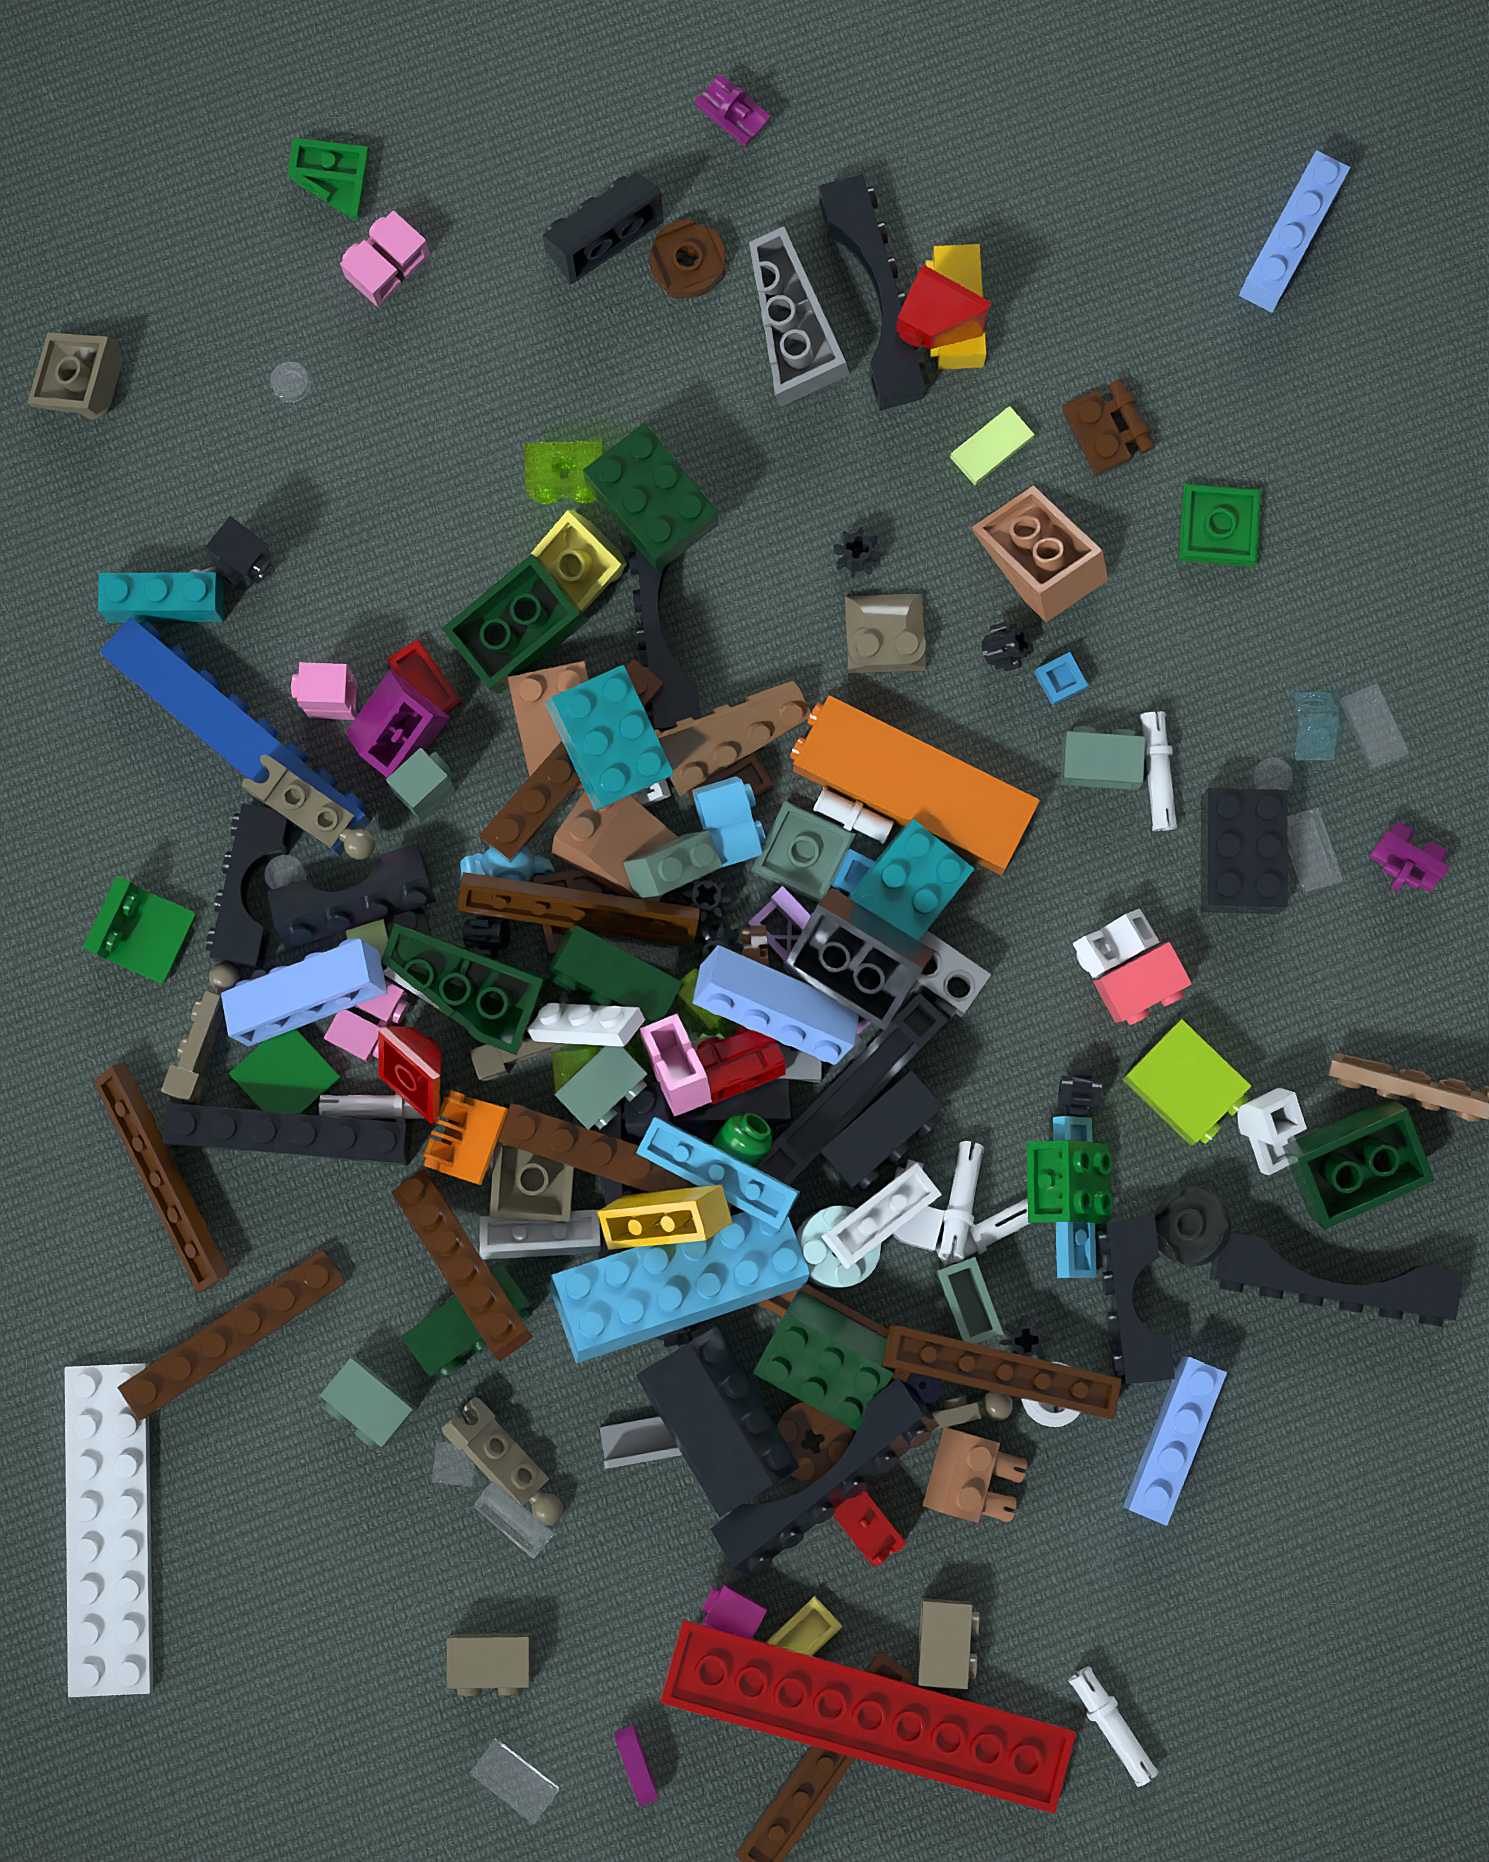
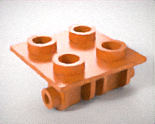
(467, 1137)

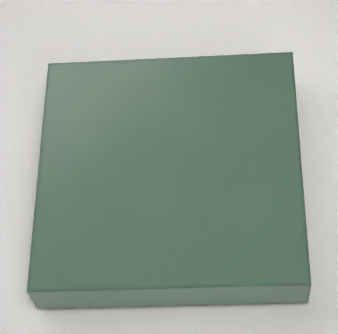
(803, 852)

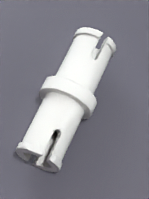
(853, 815)

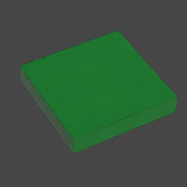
(1219, 525)
(285, 1074)

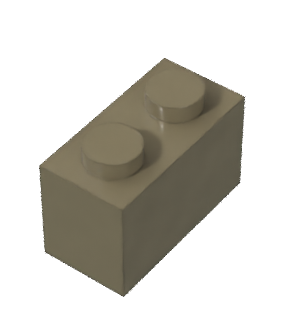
(945, 1643)
(489, 1662)

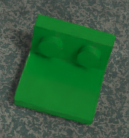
(139, 930)
(1068, 1182)

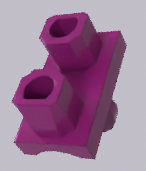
(732, 110)
(1407, 862)

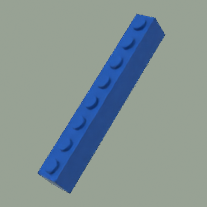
(212, 716)

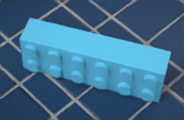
(675, 1285)

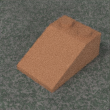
(1042, 553)
(534, 722)
(606, 837)

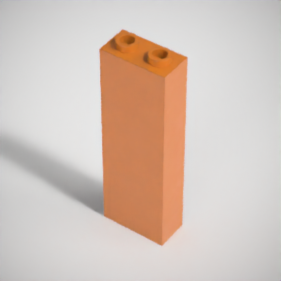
(913, 781)

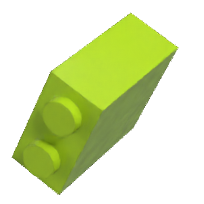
(1188, 1084)

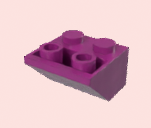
(395, 724)

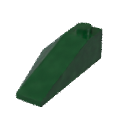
(477, 991)

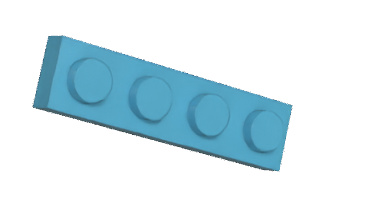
(710, 1166)
(1074, 1240)

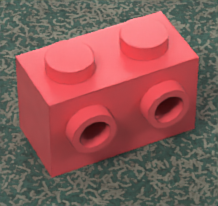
(1142, 983)

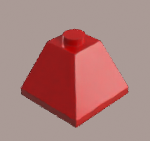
(941, 312)
(411, 1068)

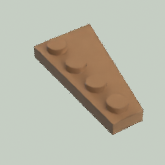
(728, 735)
(1412, 1084)

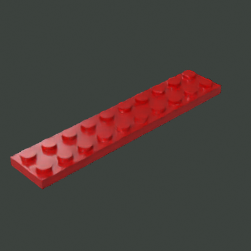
(867, 1716)

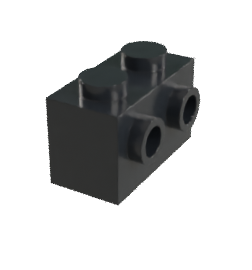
(239, 554)

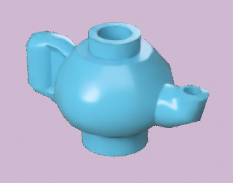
(494, 865)

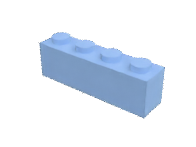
(1294, 231)
(303, 992)
(775, 1005)
(1174, 1440)

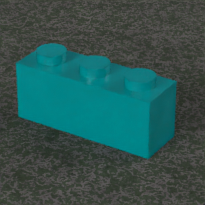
(161, 597)

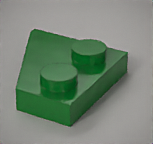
(331, 173)

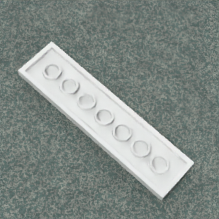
(107, 1535)

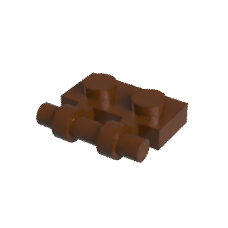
(1097, 432)

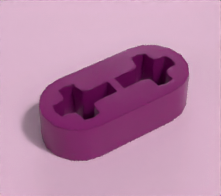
(636, 1765)

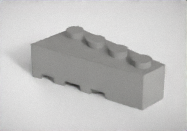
(796, 330)

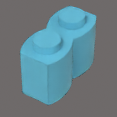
(728, 817)

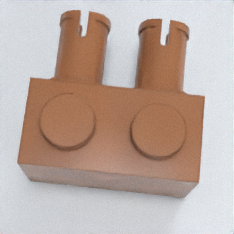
(963, 1476)

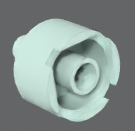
(823, 1266)

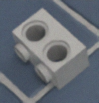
(949, 966)

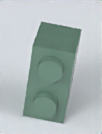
(1102, 759)
(422, 783)
(672, 864)
(601, 1085)
(968, 1302)
(367, 1403)

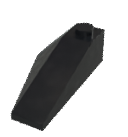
(768, 1101)

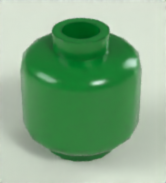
(744, 1138)

